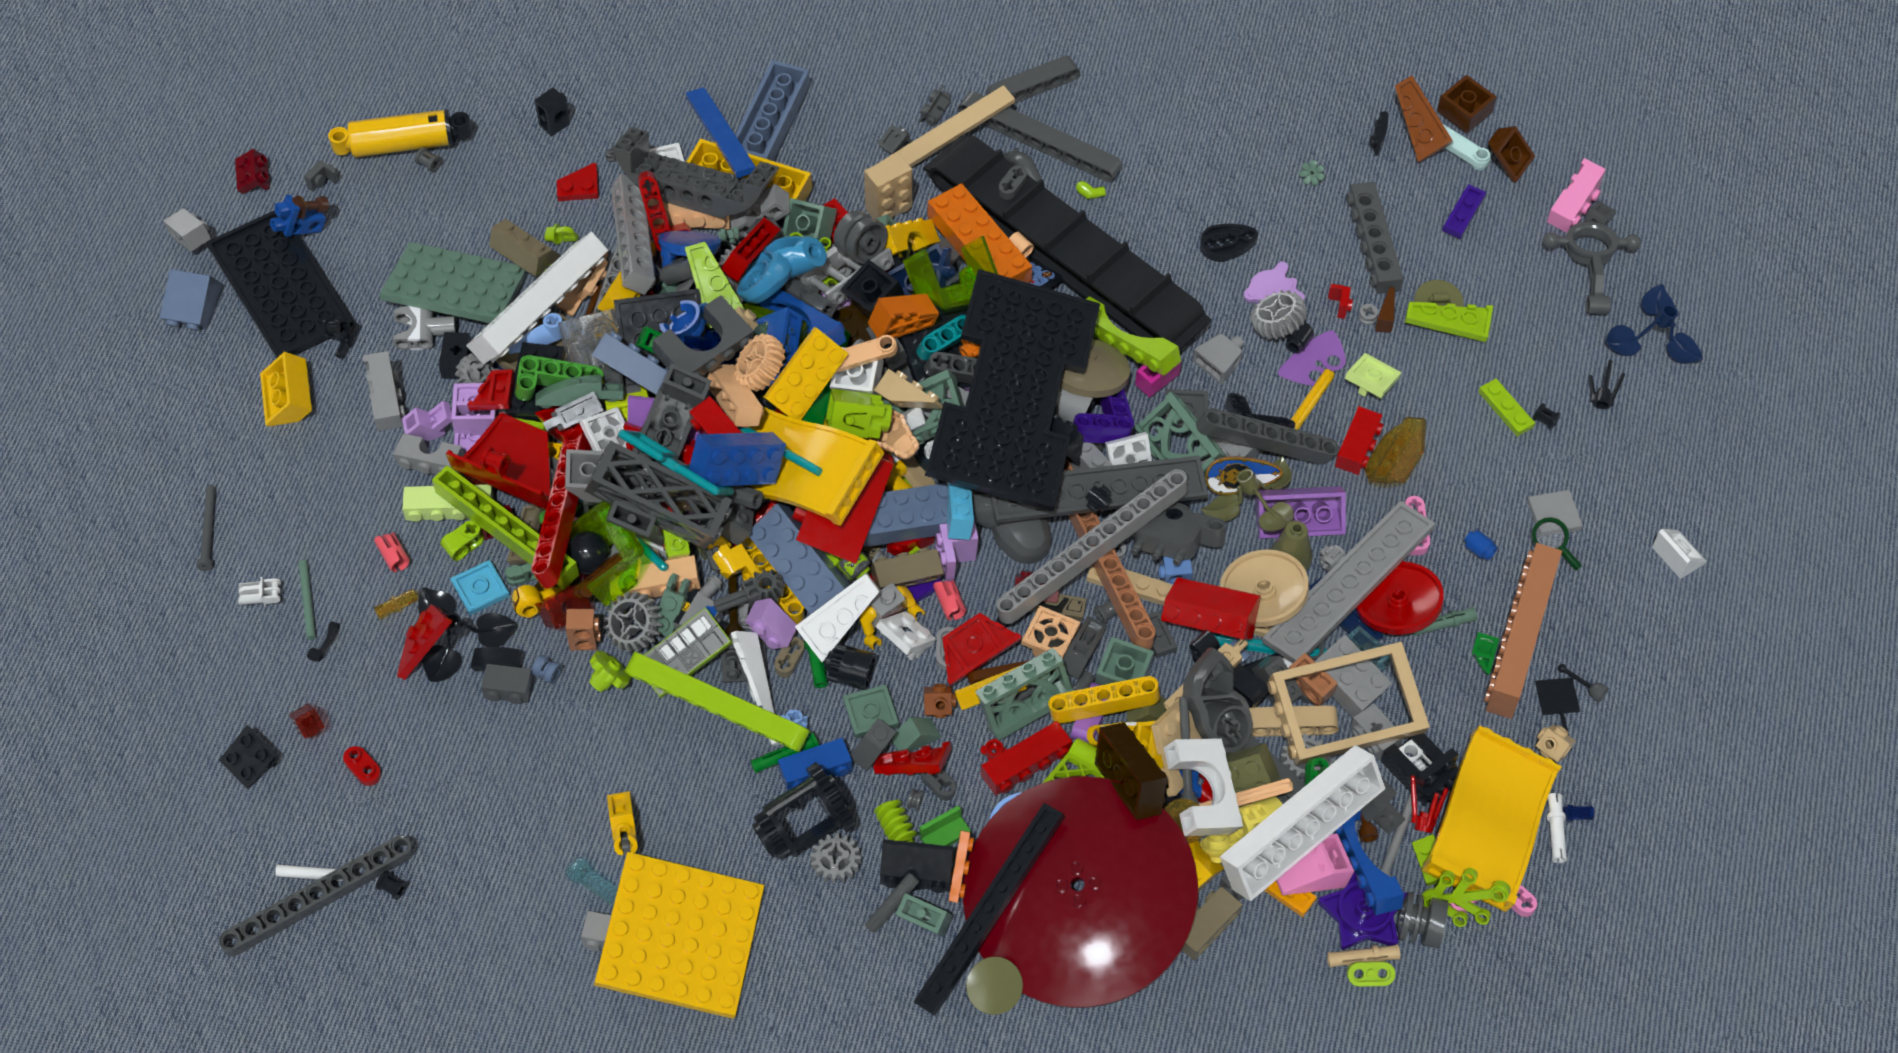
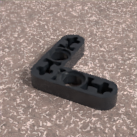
(1238, 405)

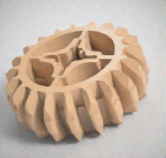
(759, 362)

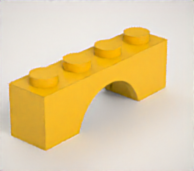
(916, 233)

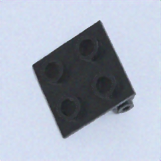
(248, 757)

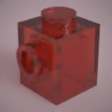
(306, 721)

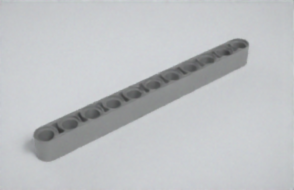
(1088, 555)

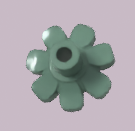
(1312, 172)

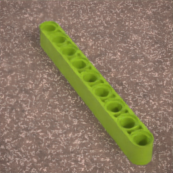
(717, 701)

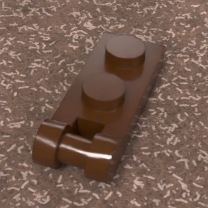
(581, 589)

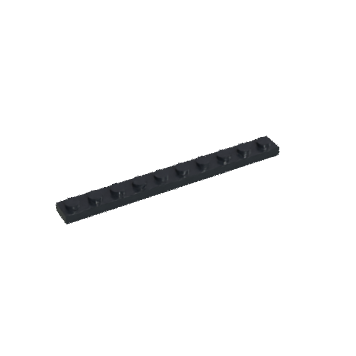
(989, 909)

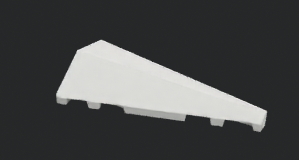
(751, 660)

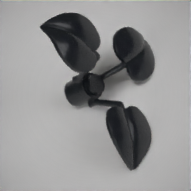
(442, 662)

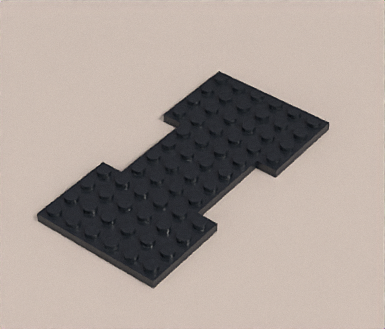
(1003, 432)

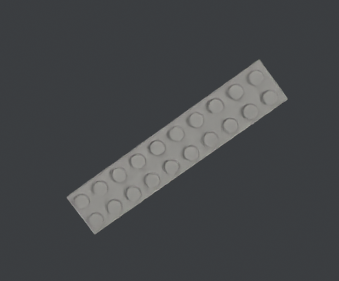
(1350, 582)

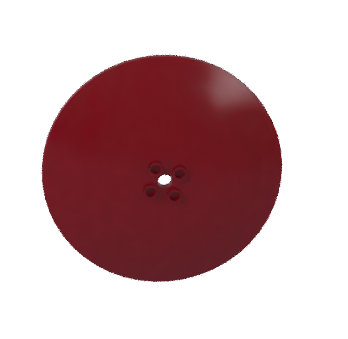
(1116, 930)

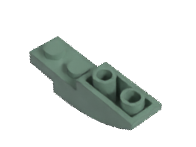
(574, 388)

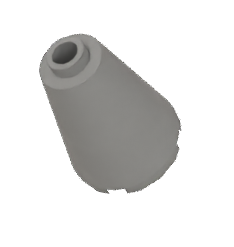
(1070, 405)

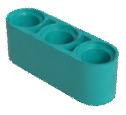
(938, 343)

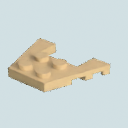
(1165, 731)

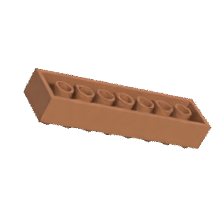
(1522, 630)

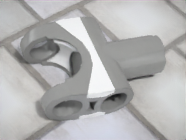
(422, 328)

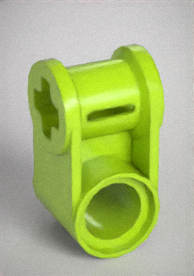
(461, 541)

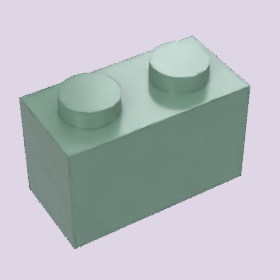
(924, 914)

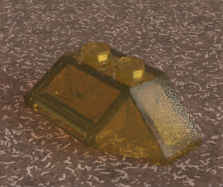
(1398, 452)

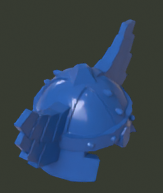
(689, 322)

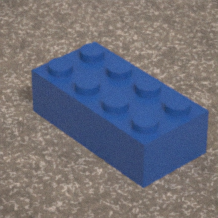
(738, 458)

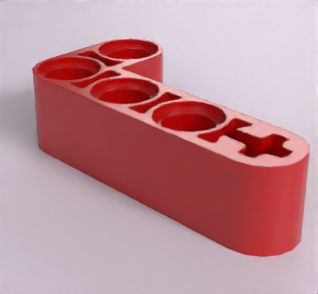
(657, 210)

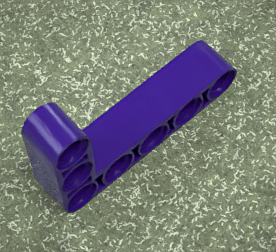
(1111, 425)

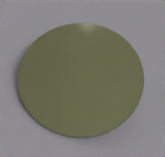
(1439, 292)
(994, 985)

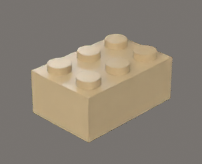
(888, 187)

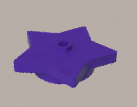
(1354, 924)

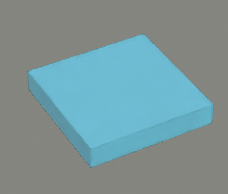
(479, 587)

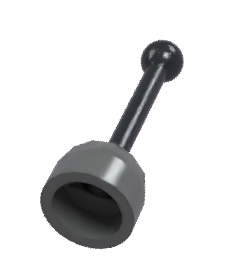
(1596, 690)

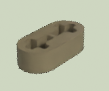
(793, 659)

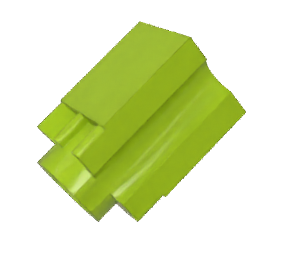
(858, 413)

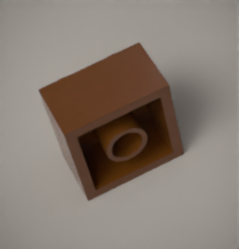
(1466, 103)

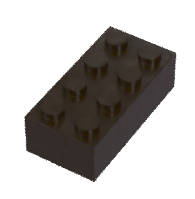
(1127, 762)

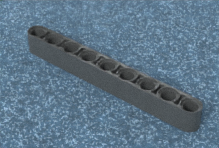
(1050, 141)
(310, 905)

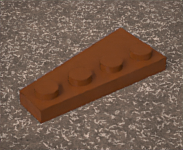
(1424, 125)

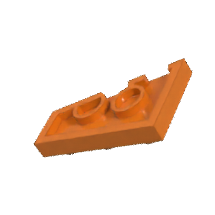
(961, 866)

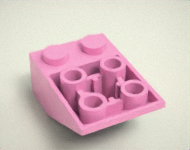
(1320, 870)

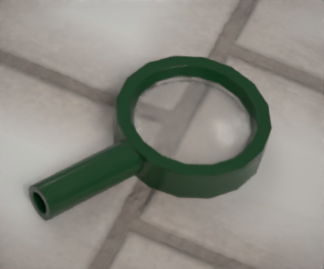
(1556, 535)

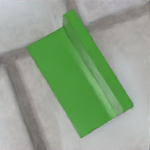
(943, 829)

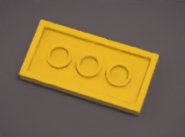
(806, 374)

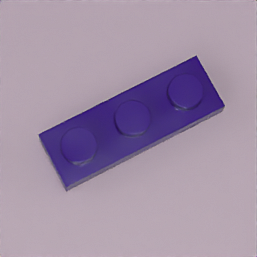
(1464, 211)

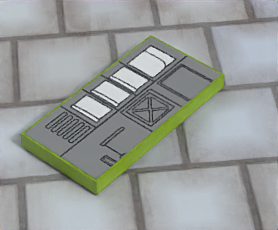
(691, 645)

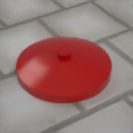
(1403, 601)

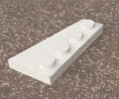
(833, 619)

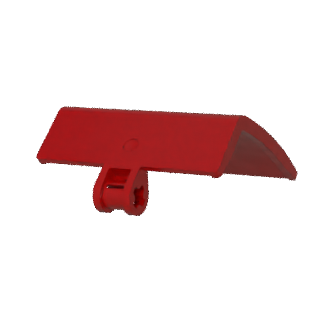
(510, 458)

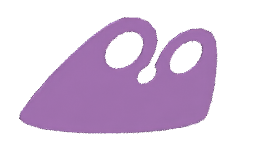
(1320, 348)

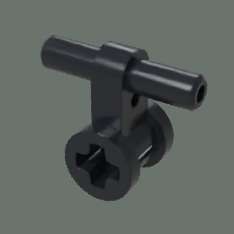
(342, 331)

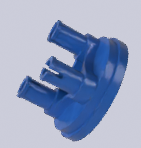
(674, 243)

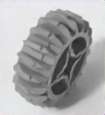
(1279, 314)
(642, 607)

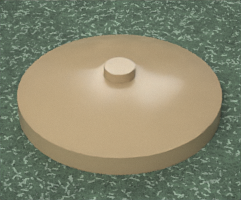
(1275, 577)

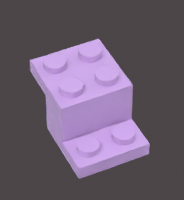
(468, 424)
(954, 550)

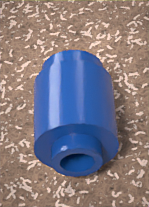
(1480, 545)

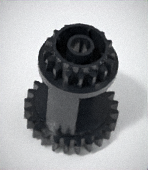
(831, 800)

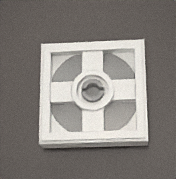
(603, 428)
(1129, 449)

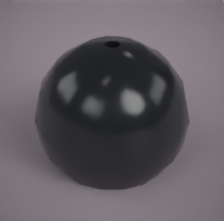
(588, 550)

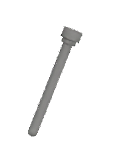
(1397, 838)

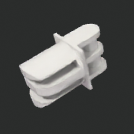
(257, 592)

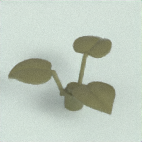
(1275, 518)

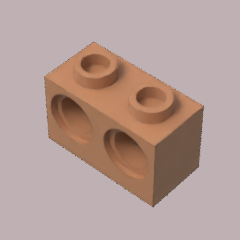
(582, 629)
(1316, 686)

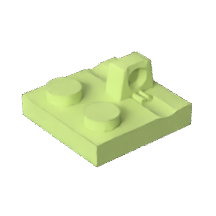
(1372, 376)

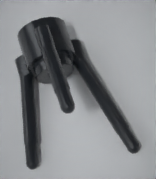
(1603, 397)

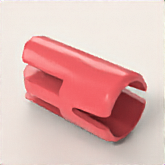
(392, 551)
(950, 599)

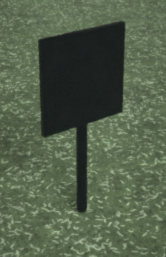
(1557, 697)

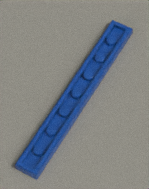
(720, 132)

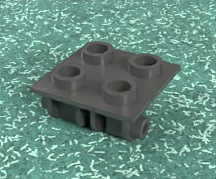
(731, 666)

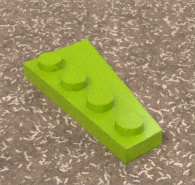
(709, 276)
(1462, 321)

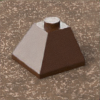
(1511, 151)

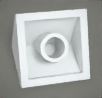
(1677, 552)

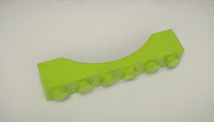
(1154, 353)

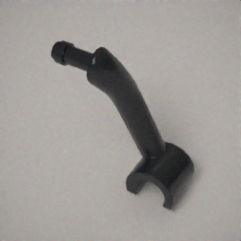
(318, 655)

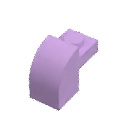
(428, 424)

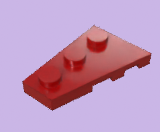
(922, 761)

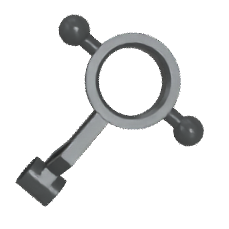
(1596, 302)

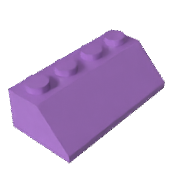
(1317, 507)

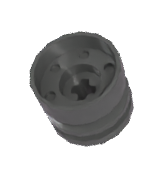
(1422, 920)

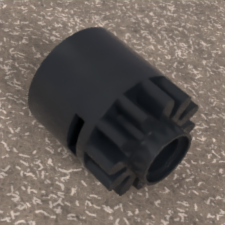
(850, 666)

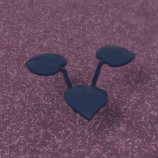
(1658, 303)

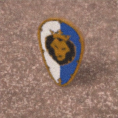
(1223, 472)

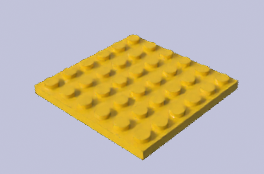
(679, 935)

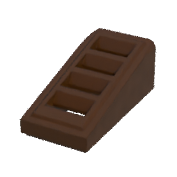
(1386, 315)

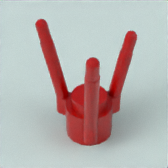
(1426, 821)

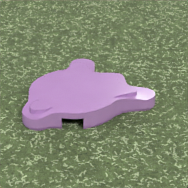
(1271, 281)

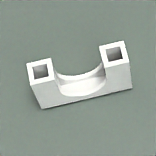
(1210, 760)

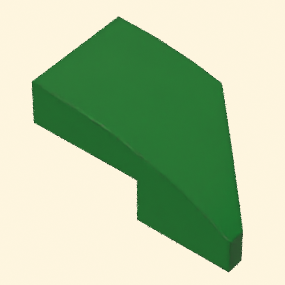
(1484, 651)

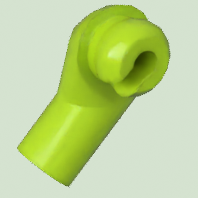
(1088, 191)

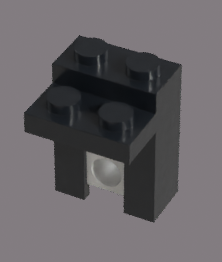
(1429, 765)

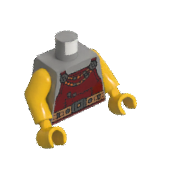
(888, 602)

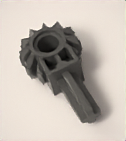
(753, 591)

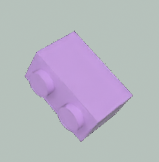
(771, 623)

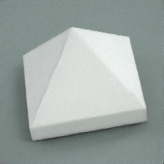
(915, 418)

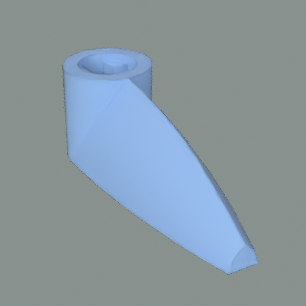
(543, 334)

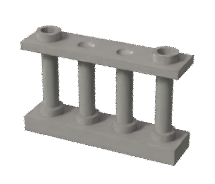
(833, 262)

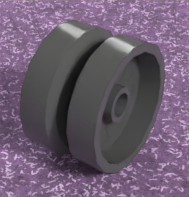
(860, 236)

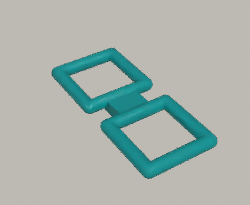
(671, 461)

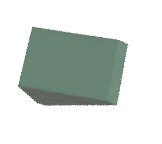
(915, 733)

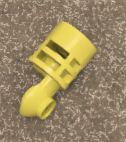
(1252, 815)

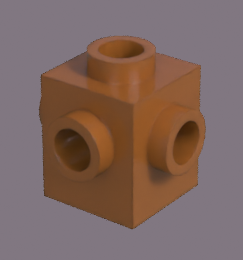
(939, 700)

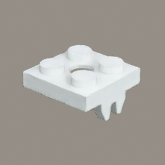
(909, 642)

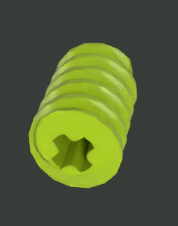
(894, 822)

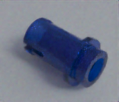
(1578, 812)

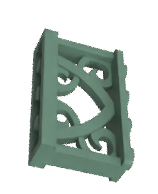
(936, 384)
(1178, 412)
(1017, 713)

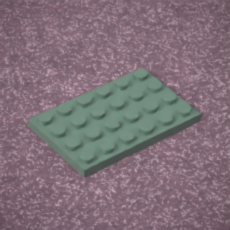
(453, 282)

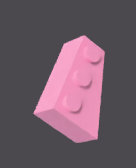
(1577, 197)

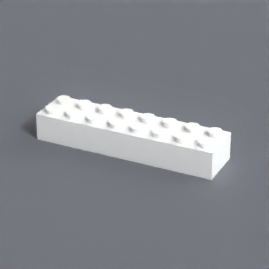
(538, 299)
(1302, 822)

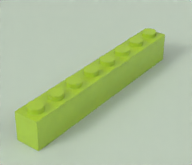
(495, 519)

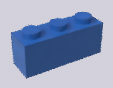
(831, 757)

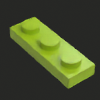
(1506, 407)

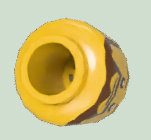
(524, 600)

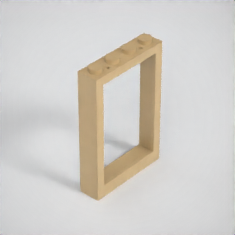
(1290, 727)

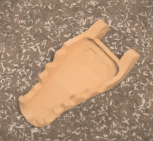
(898, 438)

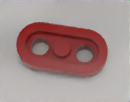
(360, 764)

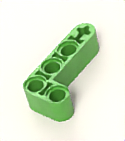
(538, 373)

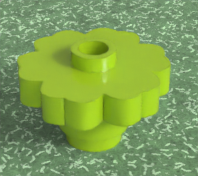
(607, 672)

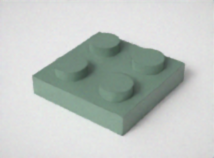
(868, 706)

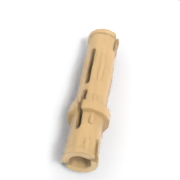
(1369, 954)

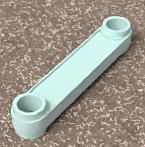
(1468, 151)

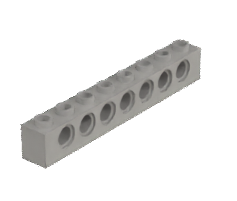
(632, 236)

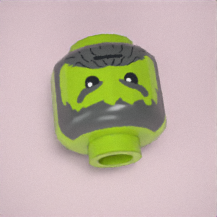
(855, 570)

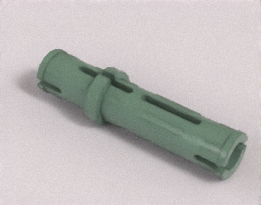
(1452, 619)

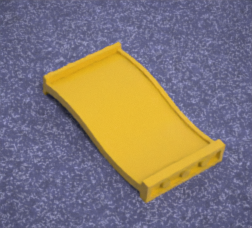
(844, 460)
(1492, 814)

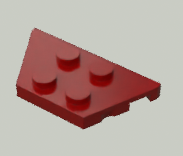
(421, 638)
(975, 645)

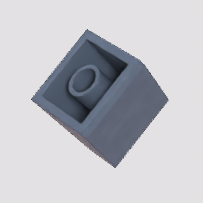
(189, 299)

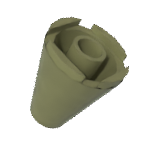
(1295, 542)

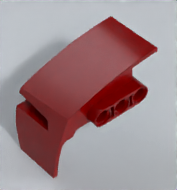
(848, 539)

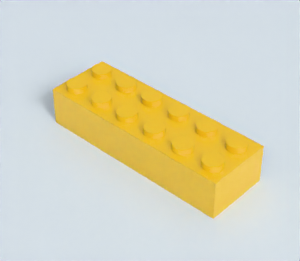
(792, 180)

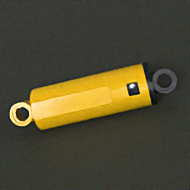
(400, 133)

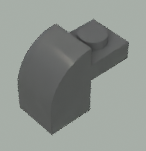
(1383, 811)

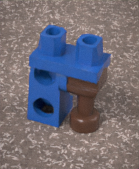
(299, 216)

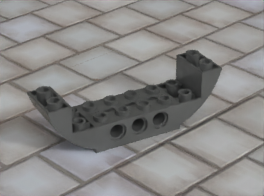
(688, 183)

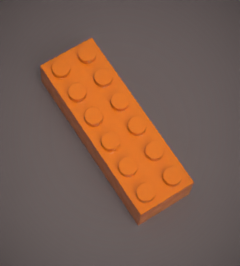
(964, 220)

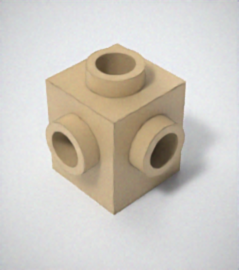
(1554, 742)

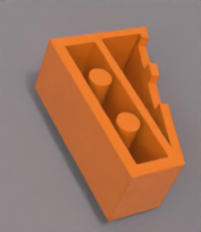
(902, 315)

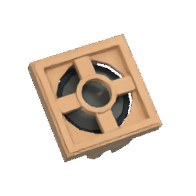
(1050, 633)

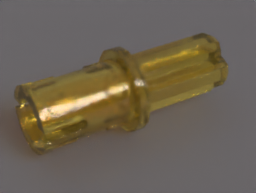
(395, 603)

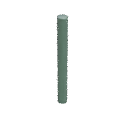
(307, 601)

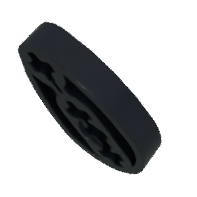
(1228, 251)

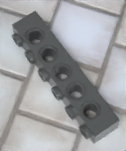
(1374, 237)

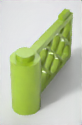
(1080, 754)

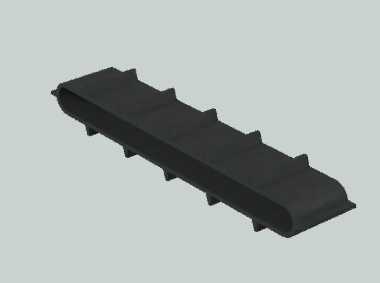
(1073, 246)

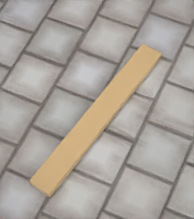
(956, 126)

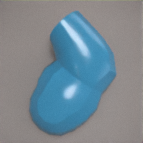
(779, 263)

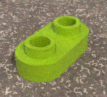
(1370, 973)

